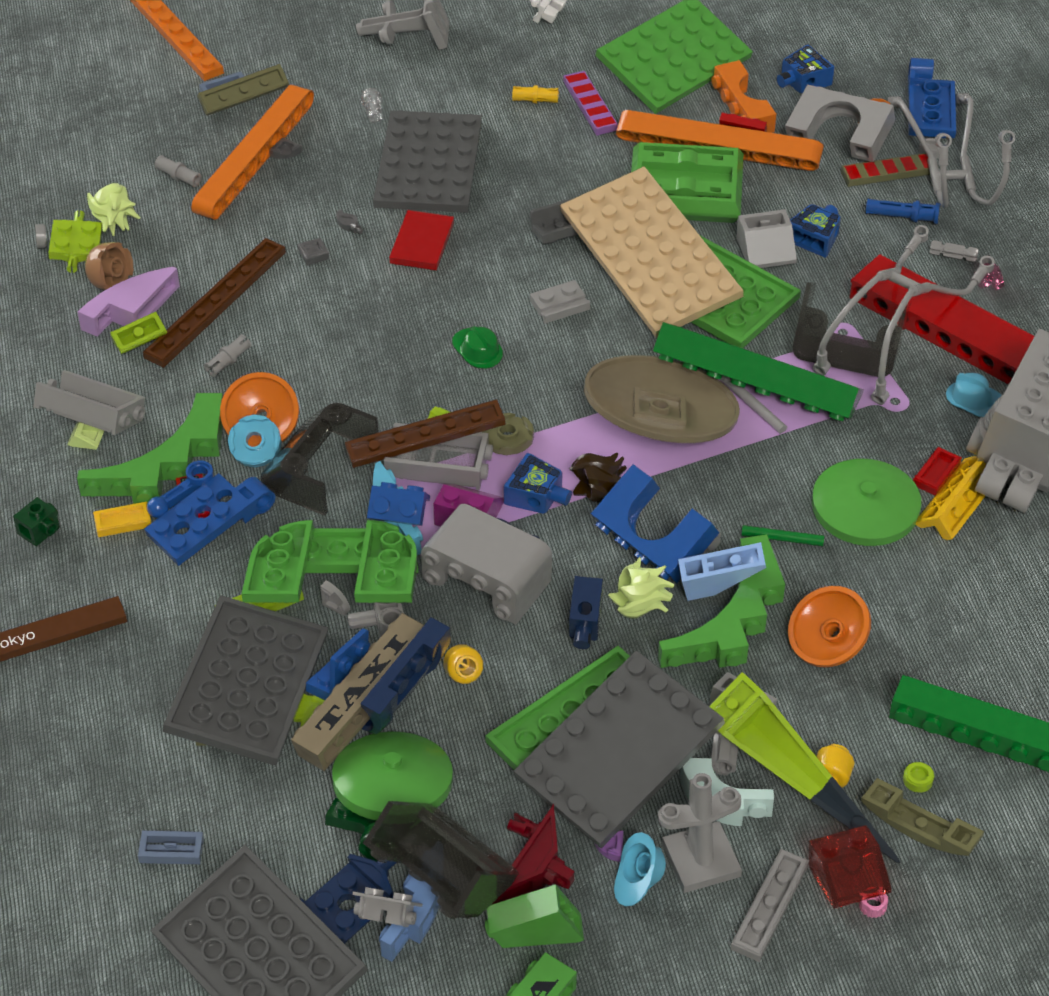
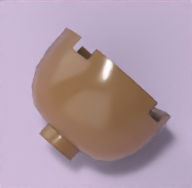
(108, 265)

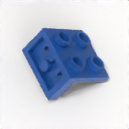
(339, 665)

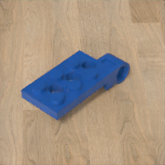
(920, 98)
(247, 501)

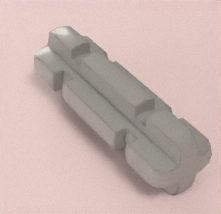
(954, 251)

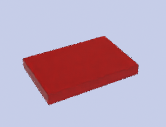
(421, 240)

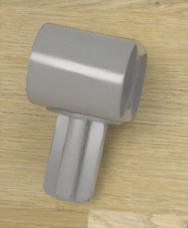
(381, 616)

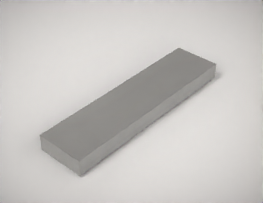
(769, 905)

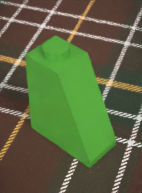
(535, 920)

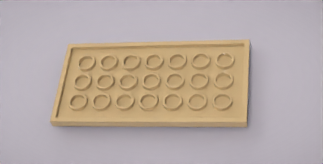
(651, 251)

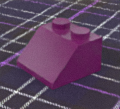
(453, 495)

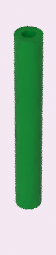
(782, 535)

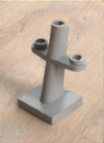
(429, 17)
(703, 852)

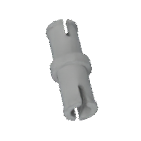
(178, 171)
(227, 355)

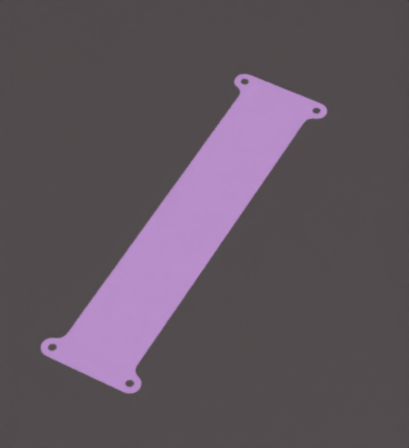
(598, 436)

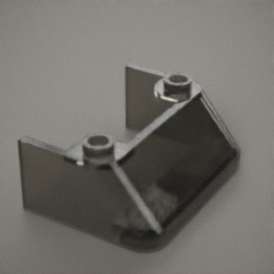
(842, 350)
(287, 470)

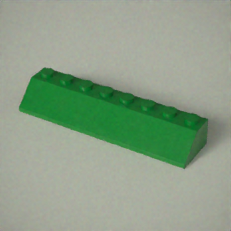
(757, 370)

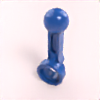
(160, 505)

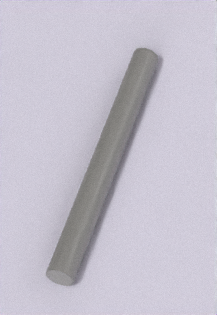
(757, 406)

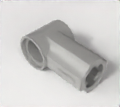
(723, 755)

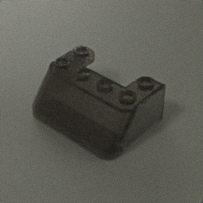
(443, 854)

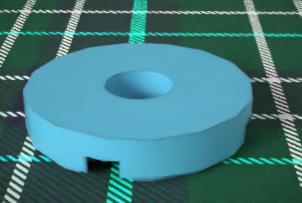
(258, 455)

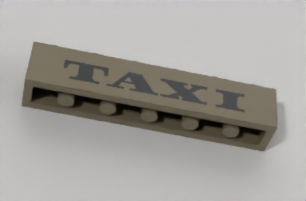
(341, 713)

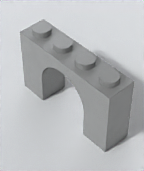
(821, 104)

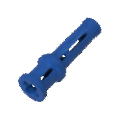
(914, 210)

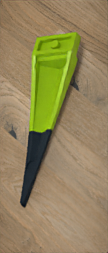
(768, 738)

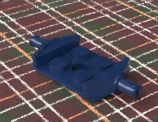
(352, 878)

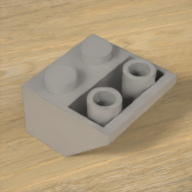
(766, 238)

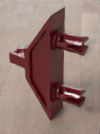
(539, 859)

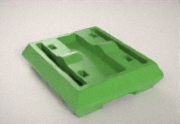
(694, 174)

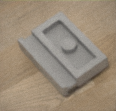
(559, 301)

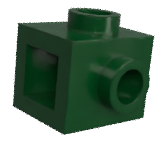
(36, 521)

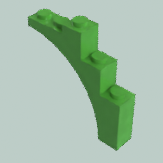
(145, 475)
(745, 615)

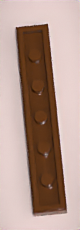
(424, 433)

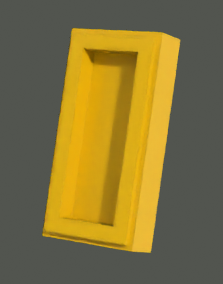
(121, 519)

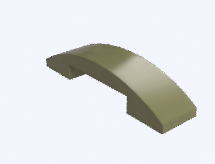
(919, 824)

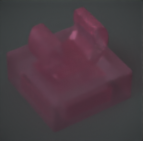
(994, 277)

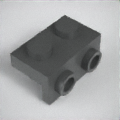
(550, 223)

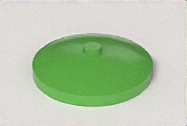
(866, 502)
(391, 769)

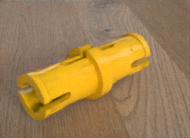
(535, 94)

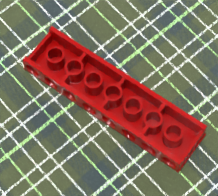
(948, 316)

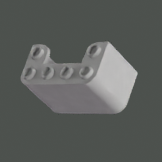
(490, 558)

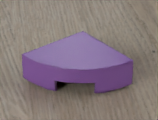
(613, 848)

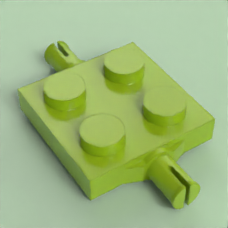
(74, 239)

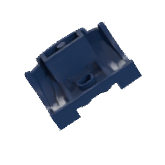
(405, 674)

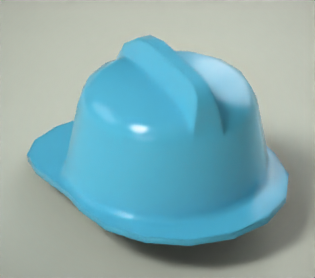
(972, 393)
(639, 869)

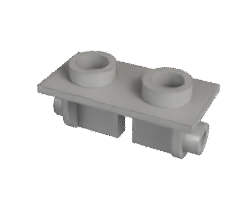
(398, 908)

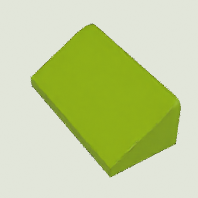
(138, 332)

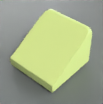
(85, 436)

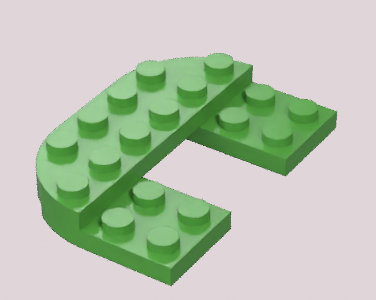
(378, 553)

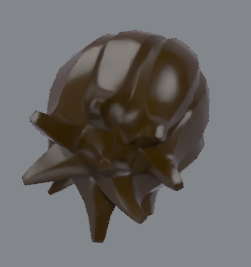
(596, 475)

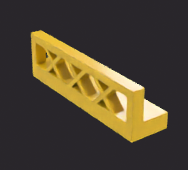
(955, 500)

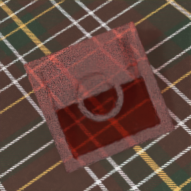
(849, 866)

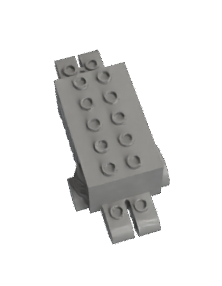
(1016, 433)

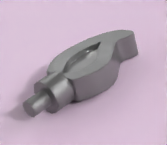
(348, 222)

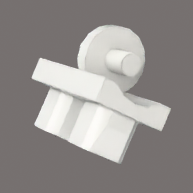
(547, 9)

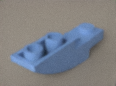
(395, 936)

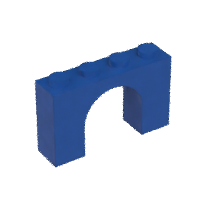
(619, 515)

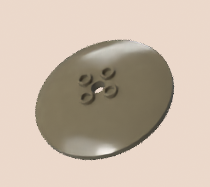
(661, 399)

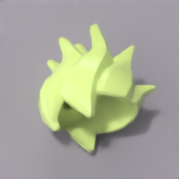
(112, 206)
(641, 590)

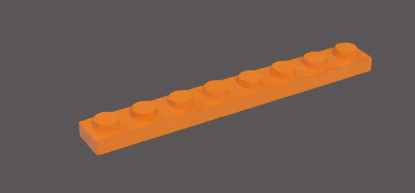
(180, 38)

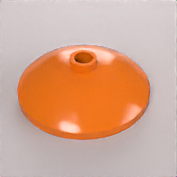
(257, 394)
(820, 616)

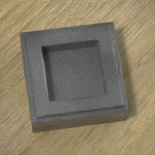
(313, 251)

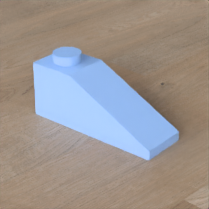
(717, 571)

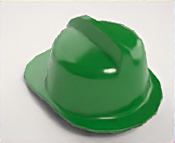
(478, 346)

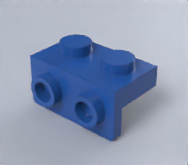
(397, 505)

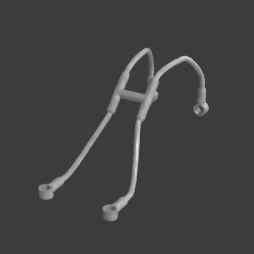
(940, 178)
(914, 288)

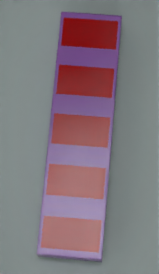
(590, 103)

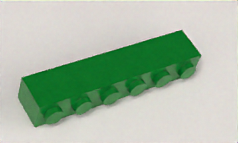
(972, 722)

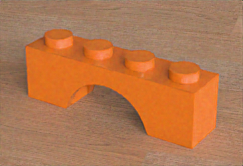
(732, 83)

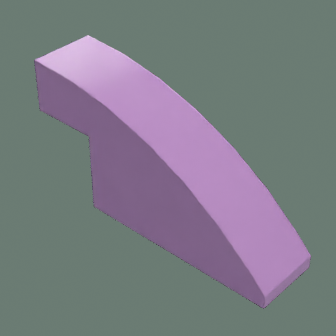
(129, 300)

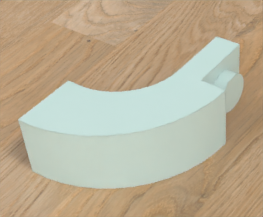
(754, 802)

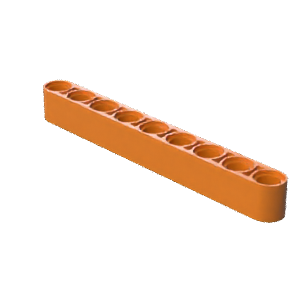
(755, 145)
(252, 152)

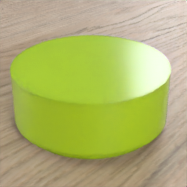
(918, 777)

